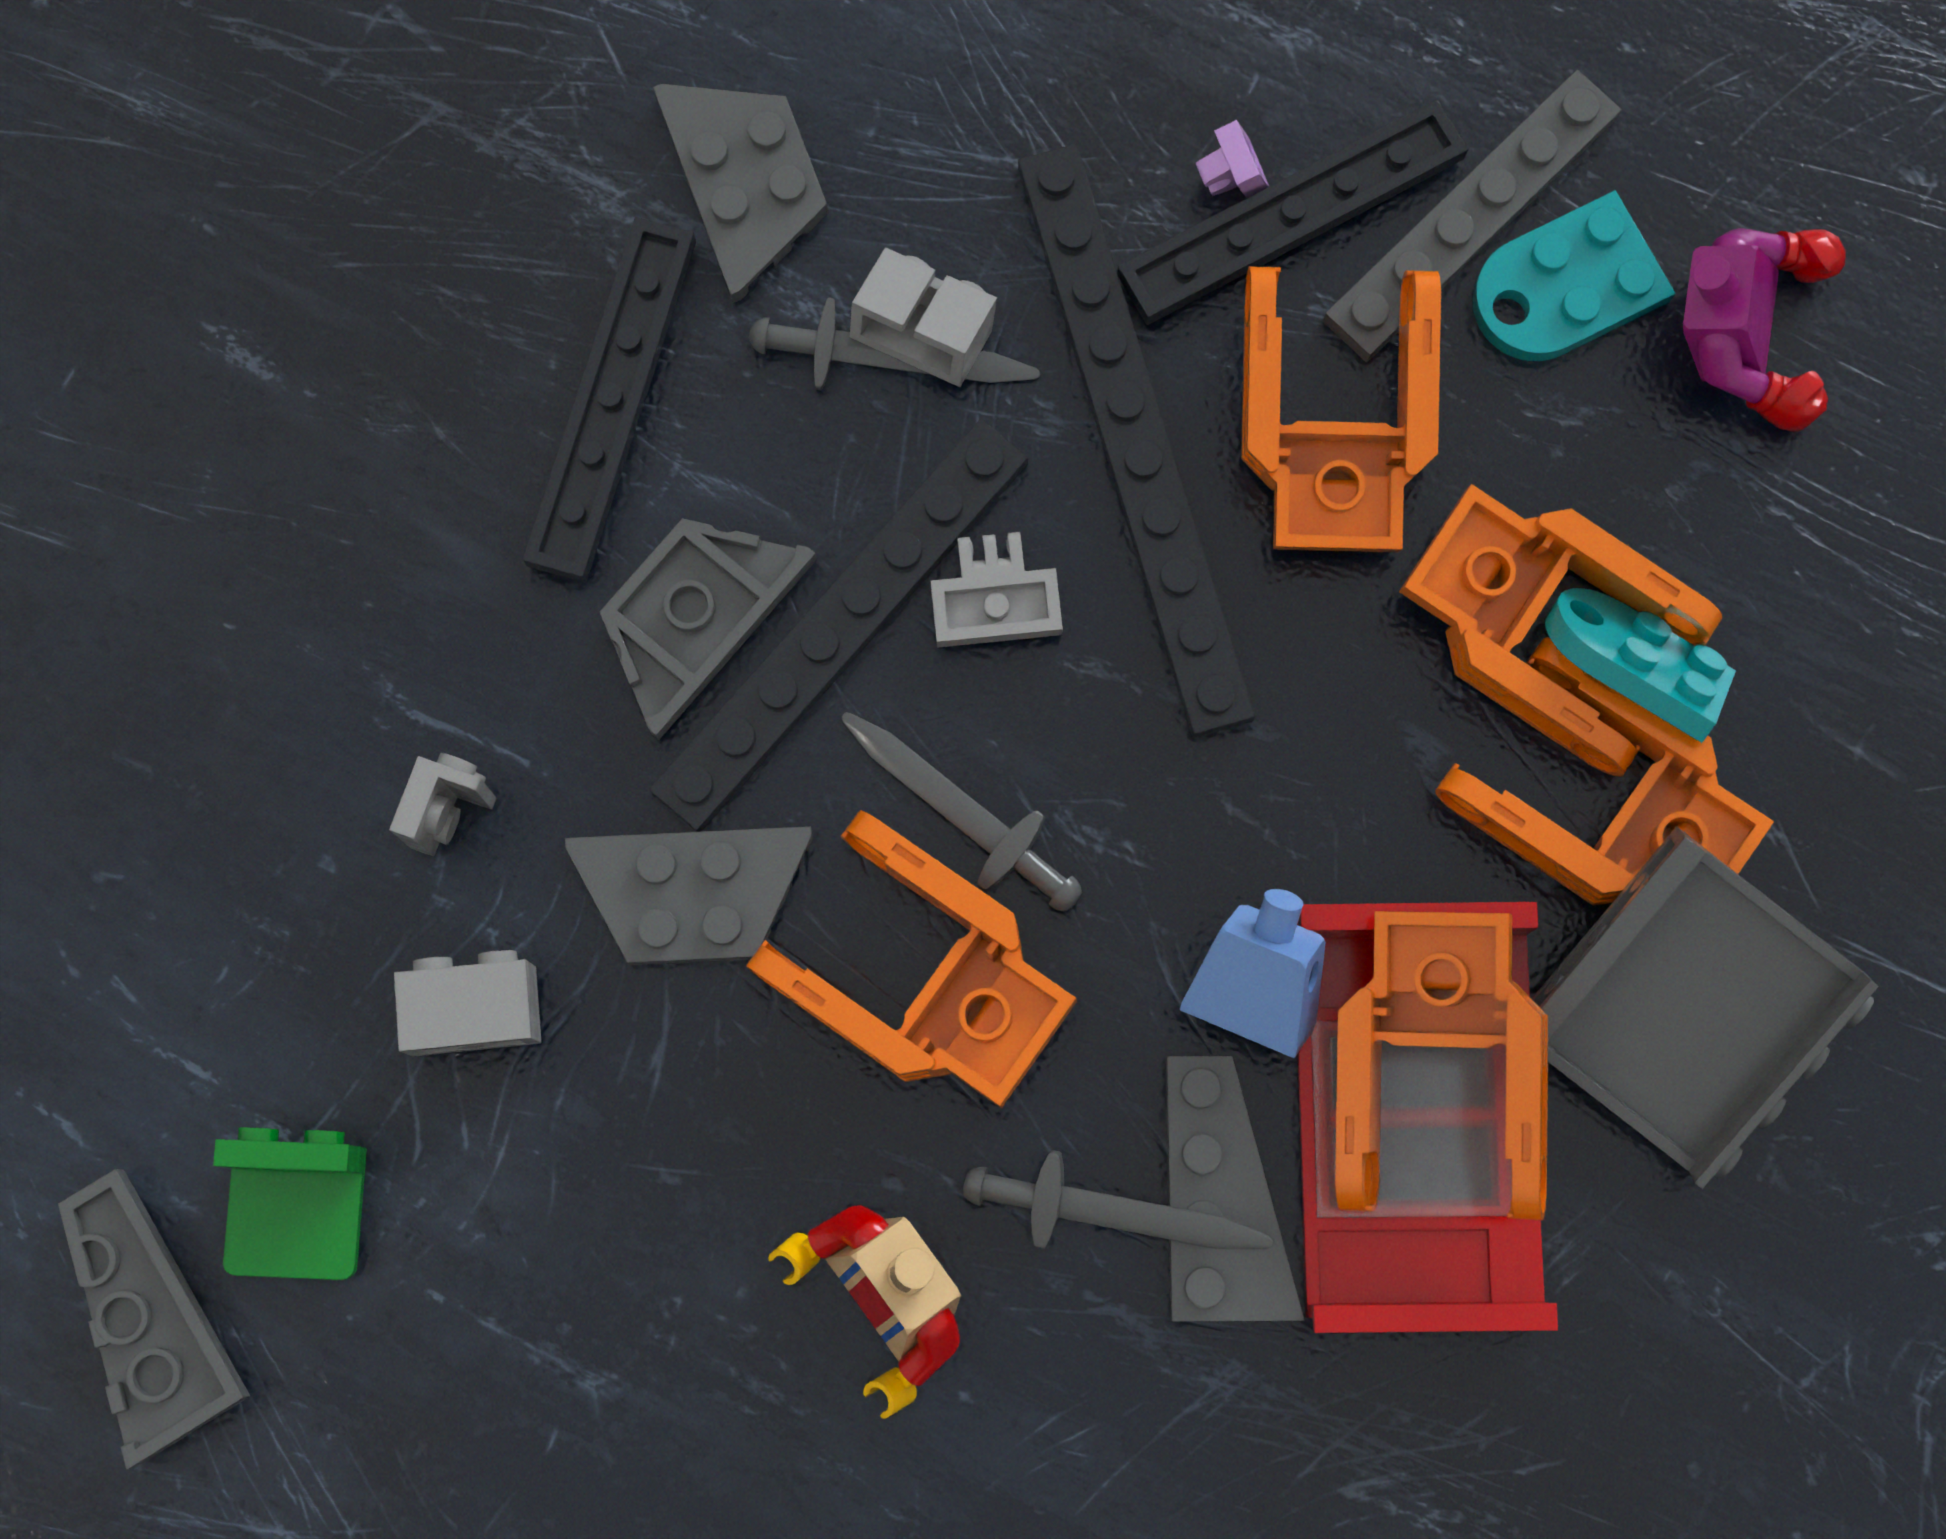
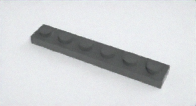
(1475, 210)

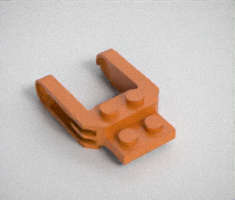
(1340, 480)
(1493, 577)
(1674, 792)
(1441, 985)
(978, 1013)

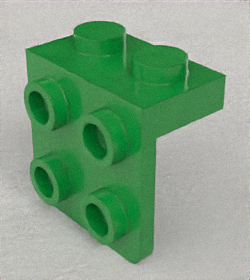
(292, 1204)

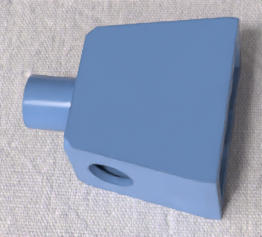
(1262, 975)

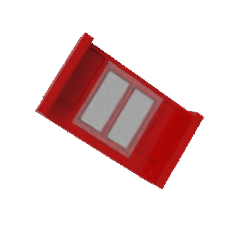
(1440, 1235)

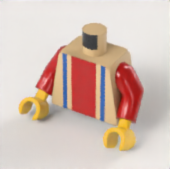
(894, 1285)

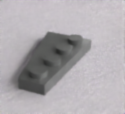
(1220, 1173)
(151, 1332)

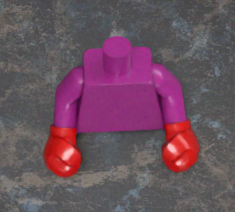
(1733, 311)

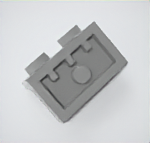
(427, 805)

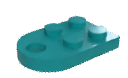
(1571, 280)
(1641, 659)

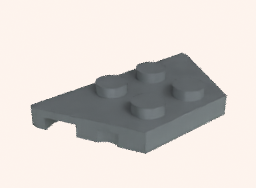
(744, 175)
(694, 611)
(690, 891)

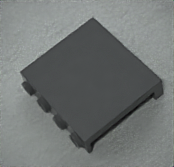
(1697, 1007)

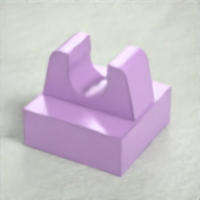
(1232, 164)

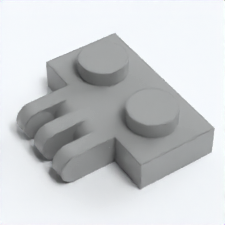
(995, 598)

